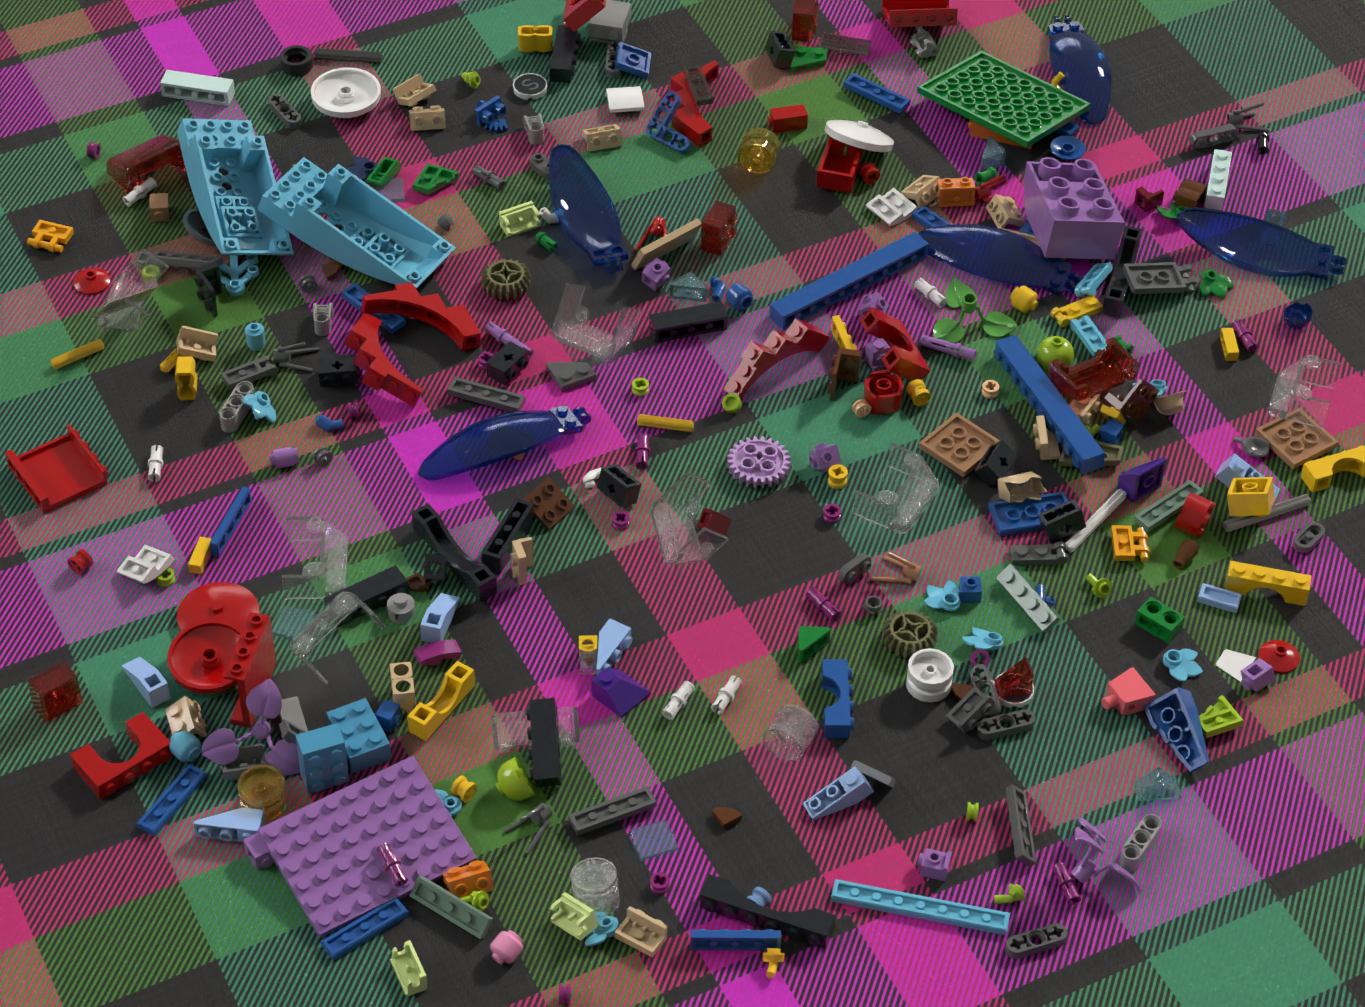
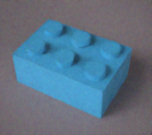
(362, 733)
(322, 758)

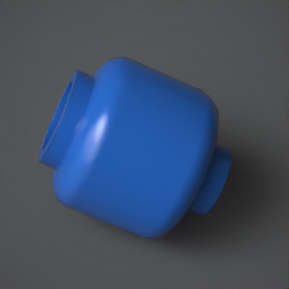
(739, 297)

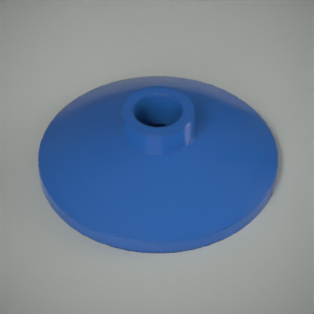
(1067, 148)

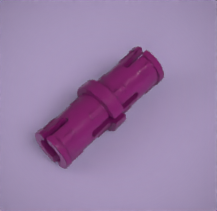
(1244, 335)
(642, 451)
(823, 604)
(392, 864)
(1062, 873)

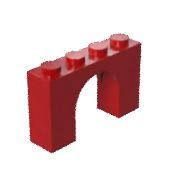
(581, 11)
(903, 356)
(108, 777)

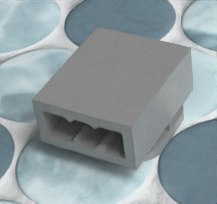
(611, 22)

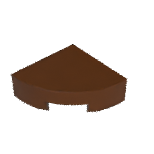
(331, 269)
(417, 583)
(960, 690)
(726, 816)

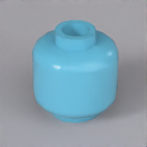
(185, 746)

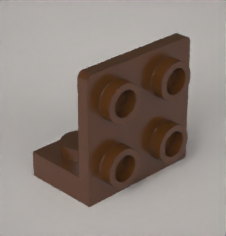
(845, 368)
(1137, 399)
(549, 503)

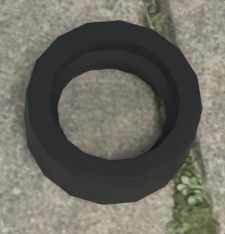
(299, 68)

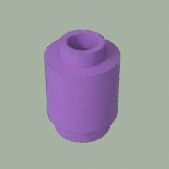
(284, 457)

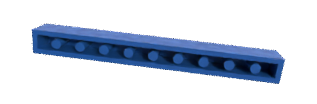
(849, 280)
(1049, 402)

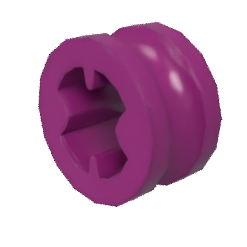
(93, 149)
(482, 358)
(353, 410)
(832, 508)
(620, 515)
(973, 656)
(662, 878)
(565, 994)

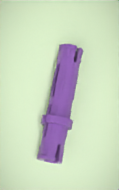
(504, 337)
(928, 342)

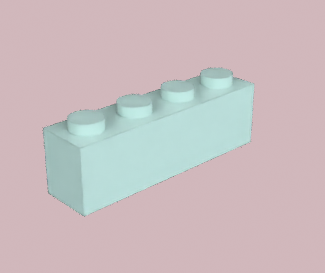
(197, 87)
(1218, 179)

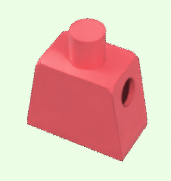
(1128, 693)

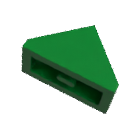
(811, 641)

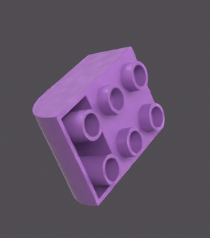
(1071, 210)

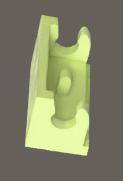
(519, 218)
(573, 916)
(409, 969)

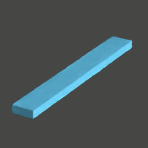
(920, 907)

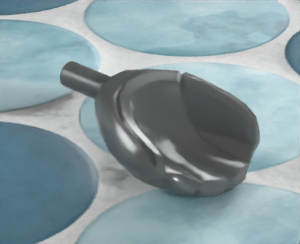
(1254, 446)

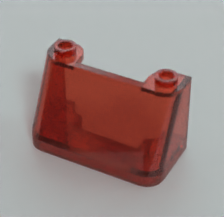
(131, 165)
(1106, 371)

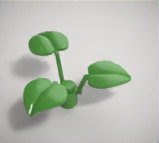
(962, 296)

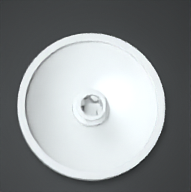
(345, 92)
(859, 135)

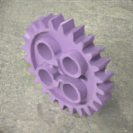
(758, 462)

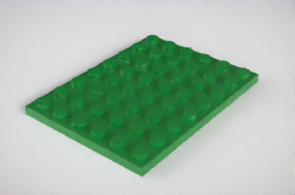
(1003, 98)

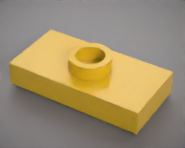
(1112, 413)

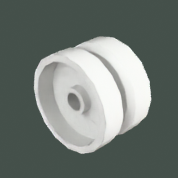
(929, 675)

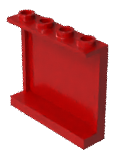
(919, 13)
(58, 470)
(251, 663)

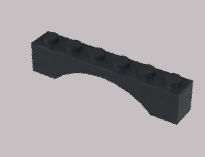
(1118, 284)
(474, 575)
(808, 926)

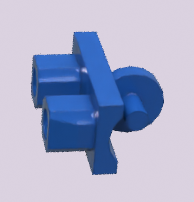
(488, 110)

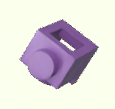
(874, 352)
(1257, 675)
(257, 852)
(934, 864)

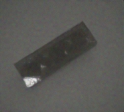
(844, 44)
(698, 85)

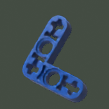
(663, 130)

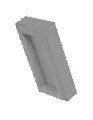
(873, 773)

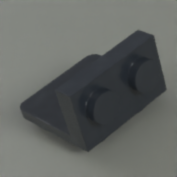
(209, 285)

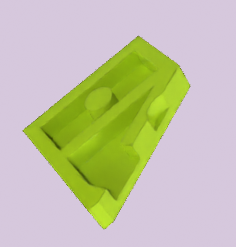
(1220, 718)

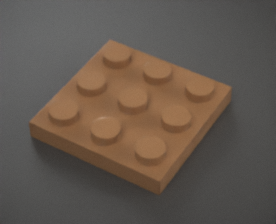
(1296, 441)
(958, 444)

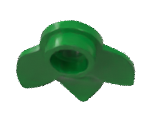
(1170, 213)
(1214, 283)

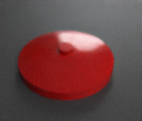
(217, 602)
(202, 655)

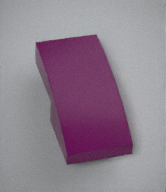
(433, 652)

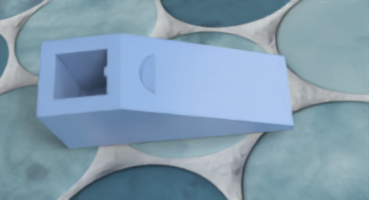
(1237, 468)
(438, 618)
(612, 642)
(147, 681)
(839, 794)
(231, 825)

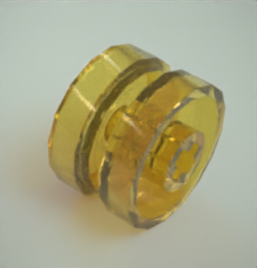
(758, 150)
(263, 789)

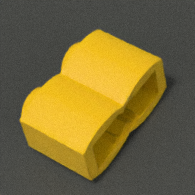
(535, 38)
(186, 378)

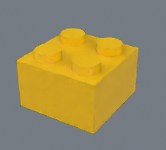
(1251, 497)

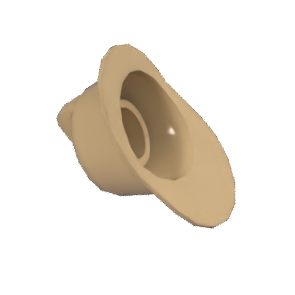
(1170, 404)

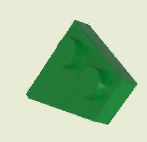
(808, 57)
(434, 178)

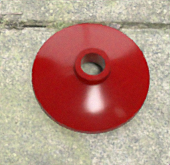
(91, 281)
(1280, 655)

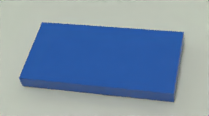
(1023, 516)

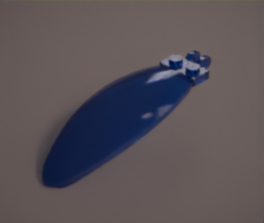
(1083, 65)
(585, 208)
(1259, 244)
(999, 257)
(501, 439)

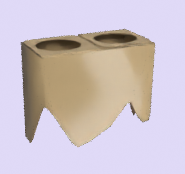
(1031, 492)
(403, 672)

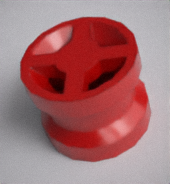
(869, 172)
(80, 562)

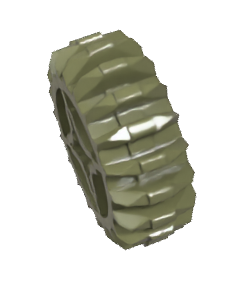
(506, 279)
(910, 629)

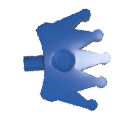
(497, 124)

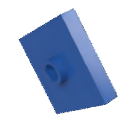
(633, 60)

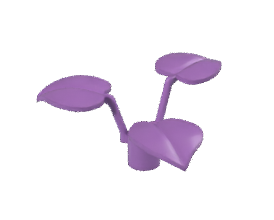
(262, 701)
(1085, 867)

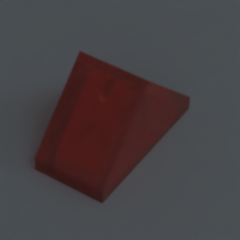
(1016, 680)

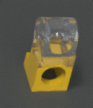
(588, 654)

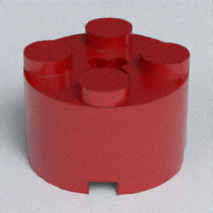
(883, 392)
(1194, 515)

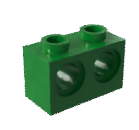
(1159, 620)

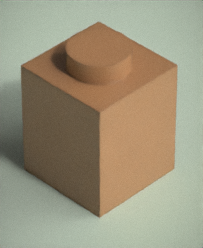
(159, 207)

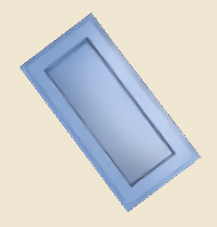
(1219, 598)

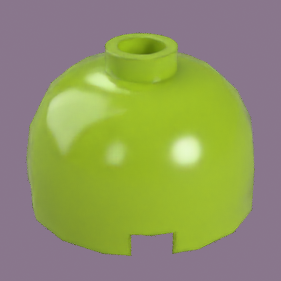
(1052, 349)
(514, 781)

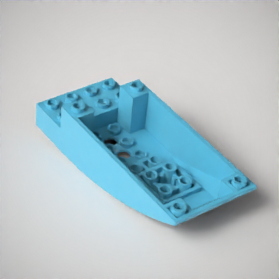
(232, 214)
(375, 234)

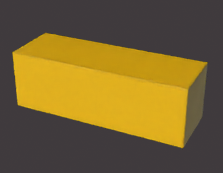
(1229, 344)
(200, 556)

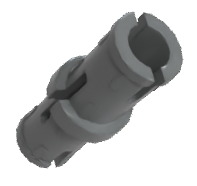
(496, 182)

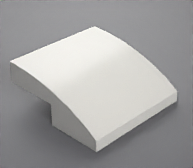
(625, 99)
(892, 207)
(146, 565)

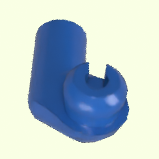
(718, 288)
(327, 424)
(1040, 589)

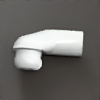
(549, 217)
(590, 477)

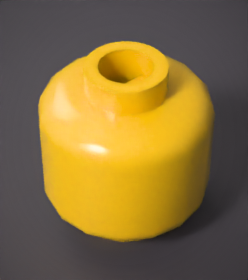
(1024, 299)

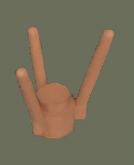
(910, 570)

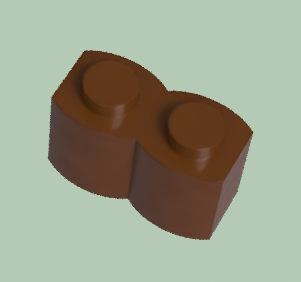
(1190, 193)

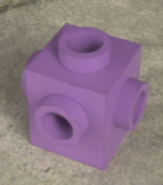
(656, 274)
(875, 301)
(824, 456)

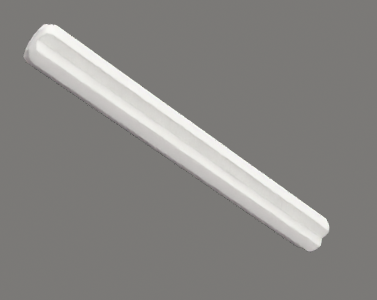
(1095, 520)

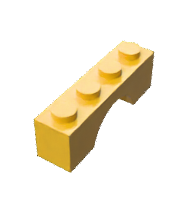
(1319, 473)
(1291, 585)
(428, 717)

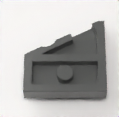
(570, 374)

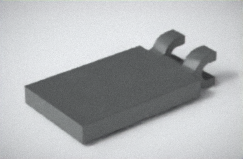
(1158, 278)

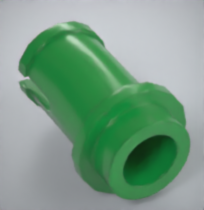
(542, 239)

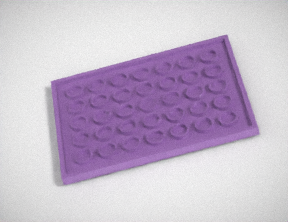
(332, 845)

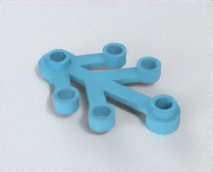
(236, 286)

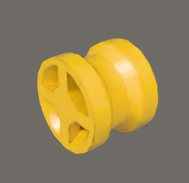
(837, 476)
(463, 789)

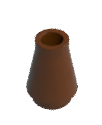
(1186, 552)

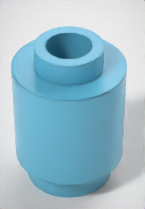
(255, 336)

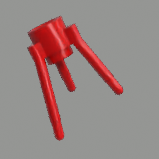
(984, 190)
(657, 228)

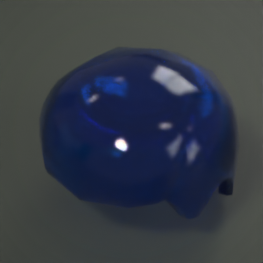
(1298, 315)

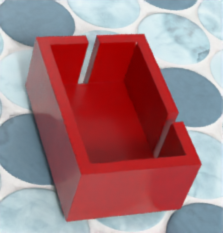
(835, 169)

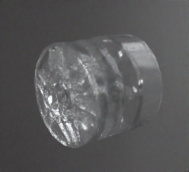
(790, 732)
(596, 885)

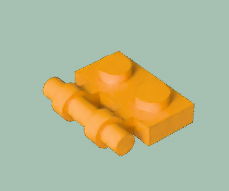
(50, 231)
(1124, 546)

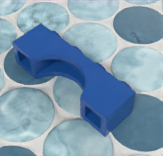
(837, 717)

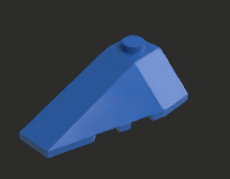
(1180, 726)

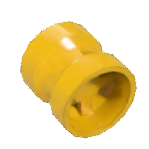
(918, 392)

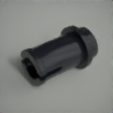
(1263, 140)

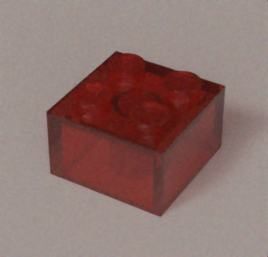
(804, 20)
(718, 228)
(54, 691)

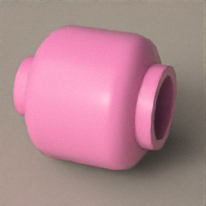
(506, 947)

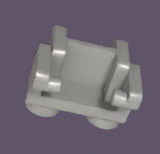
(925, 43)

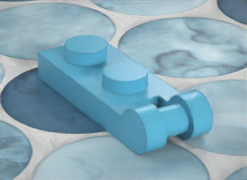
(1093, 279)
(1088, 334)

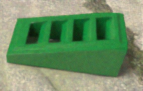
(389, 166)

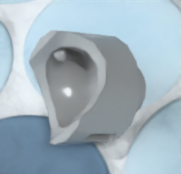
(401, 605)

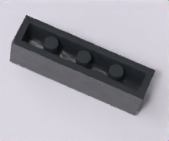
(564, 54)
(688, 322)
(511, 528)
(374, 591)
(545, 742)

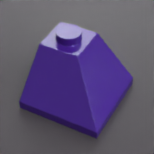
(1142, 479)
(618, 691)

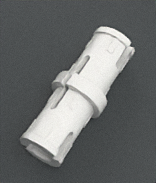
(139, 192)
(930, 292)
(155, 463)
(726, 694)
(678, 700)

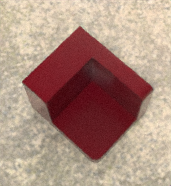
(1148, 200)
(714, 521)

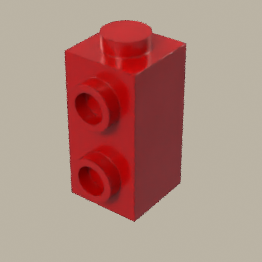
(788, 118)

